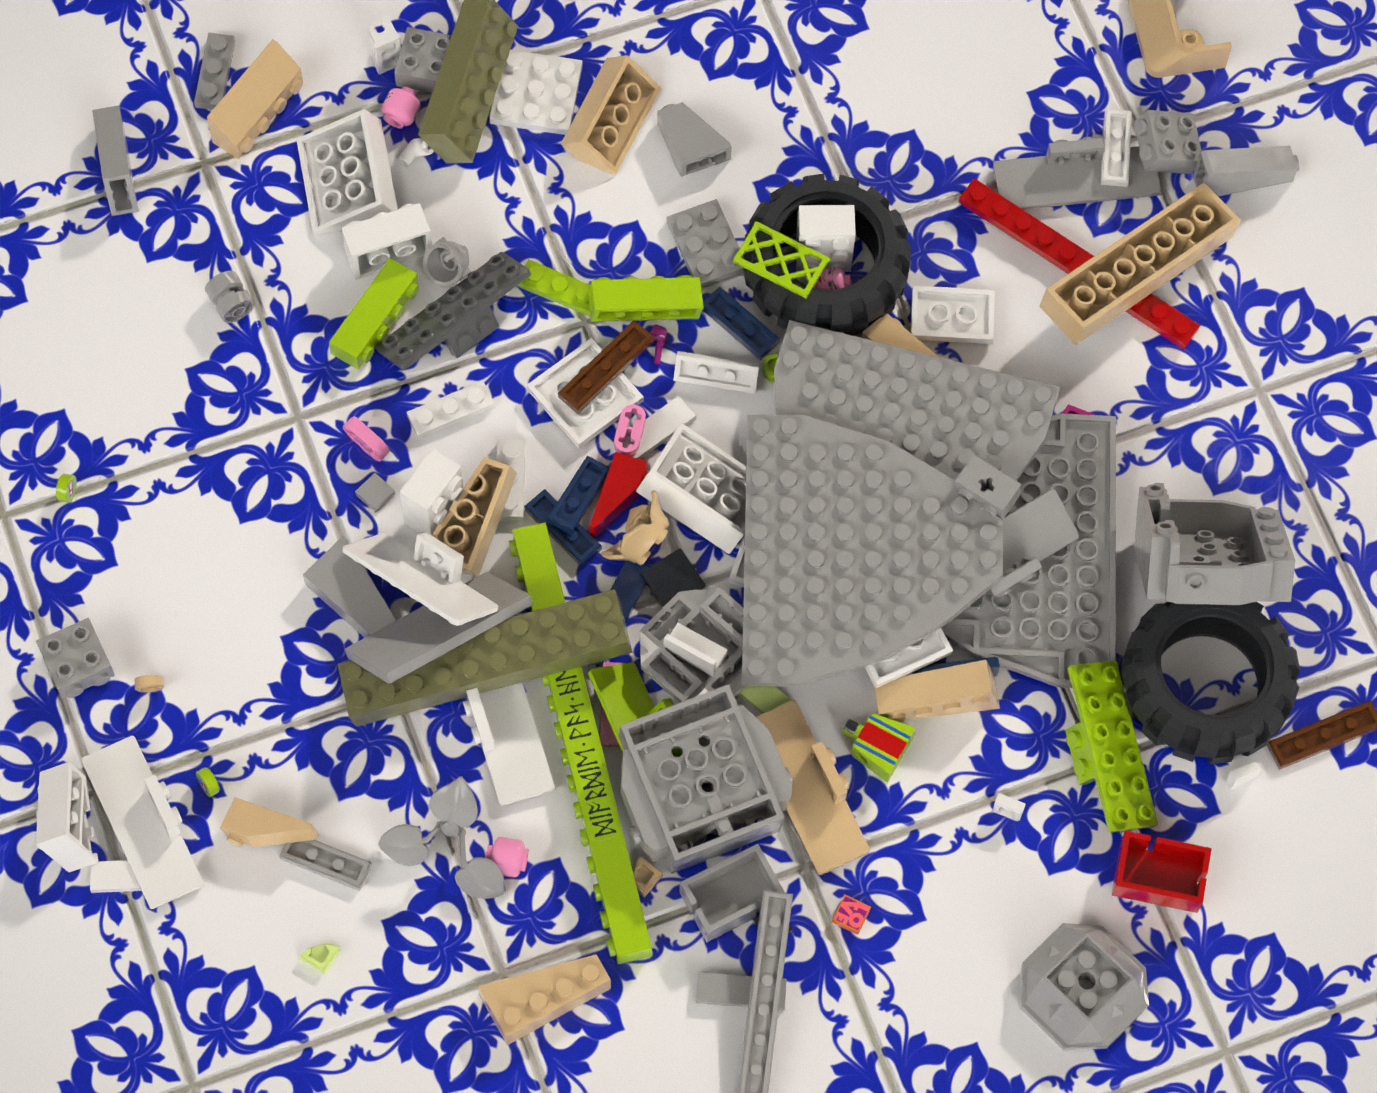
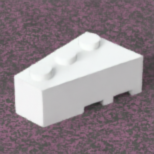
(63, 819)

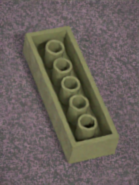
(468, 80)

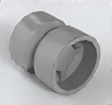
(229, 296)

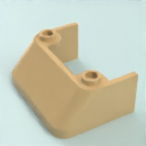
(1170, 50)

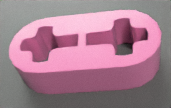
(636, 431)
(366, 438)

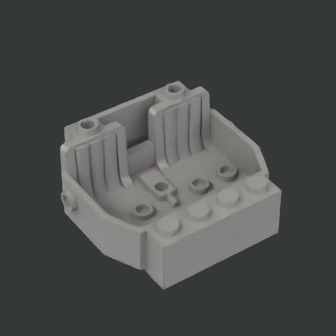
(1211, 551)
(667, 793)

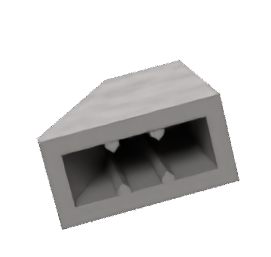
(691, 140)

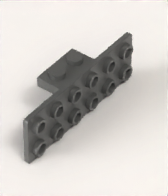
(457, 317)

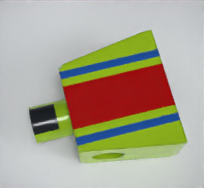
(879, 743)

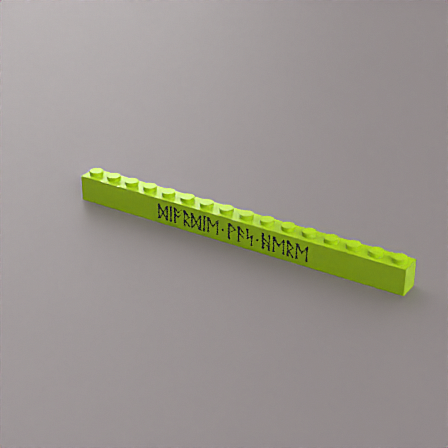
(586, 764)

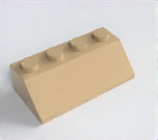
(255, 100)
(611, 114)

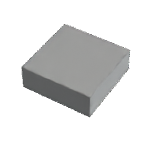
(375, 492)

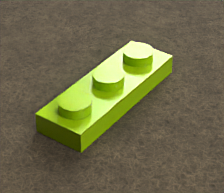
(557, 287)

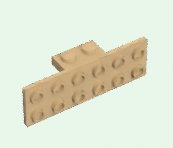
(818, 792)

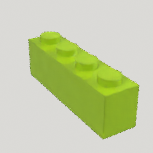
(645, 299)
(374, 314)

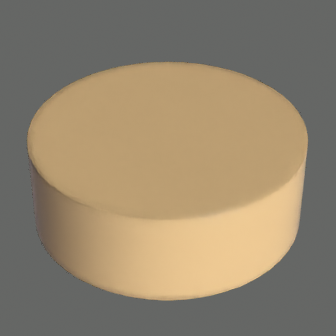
(149, 683)

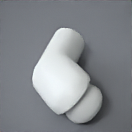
(415, 148)

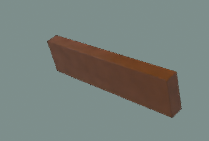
(605, 367)
(1323, 735)

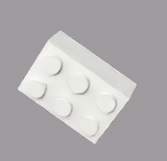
(827, 231)
(393, 235)
(431, 492)

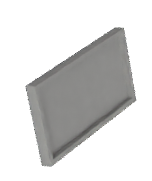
(427, 635)

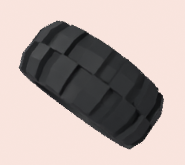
(838, 309)
(1198, 733)

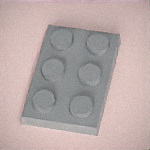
(705, 242)

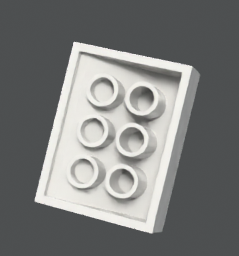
(346, 172)
(700, 487)

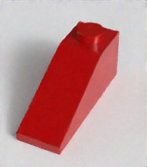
(618, 490)

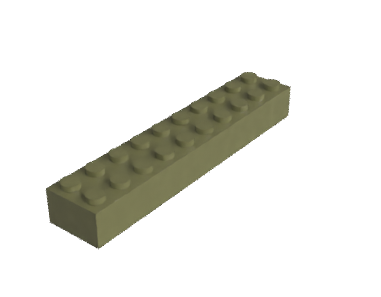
(502, 656)

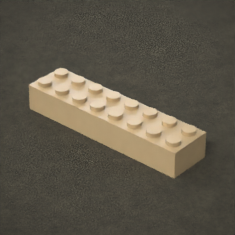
(1139, 263)

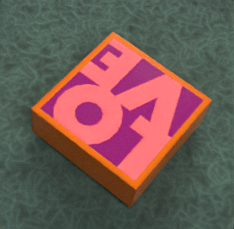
(851, 914)

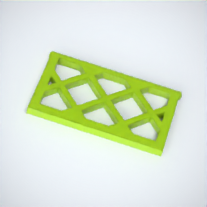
(785, 280)

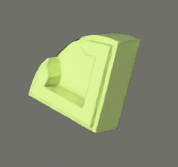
(320, 956)

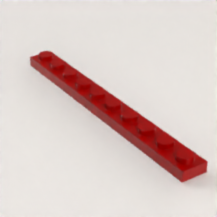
(1068, 257)

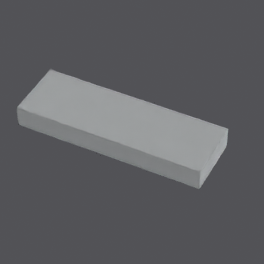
(327, 862)
(728, 990)

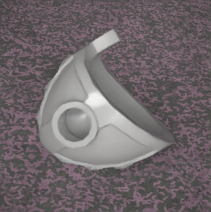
(446, 263)

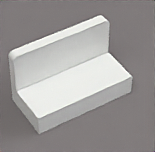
(695, 649)

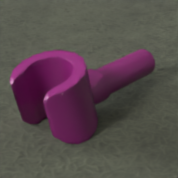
(660, 335)

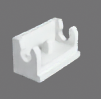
(386, 46)

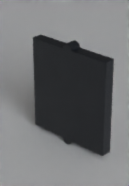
(672, 576)

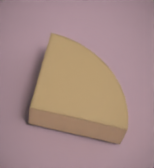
(646, 876)

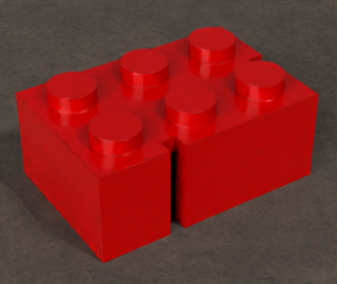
(1163, 875)

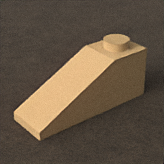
(261, 826)

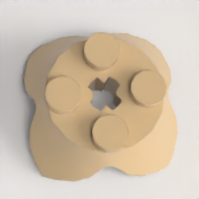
(643, 528)

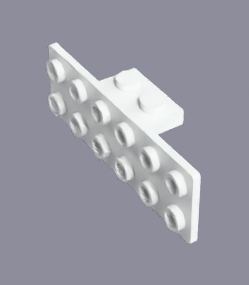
(426, 575)
(509, 742)
(143, 821)

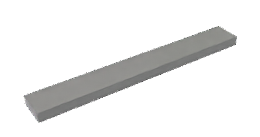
(765, 992)

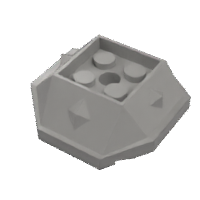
(708, 614)
(1077, 1015)

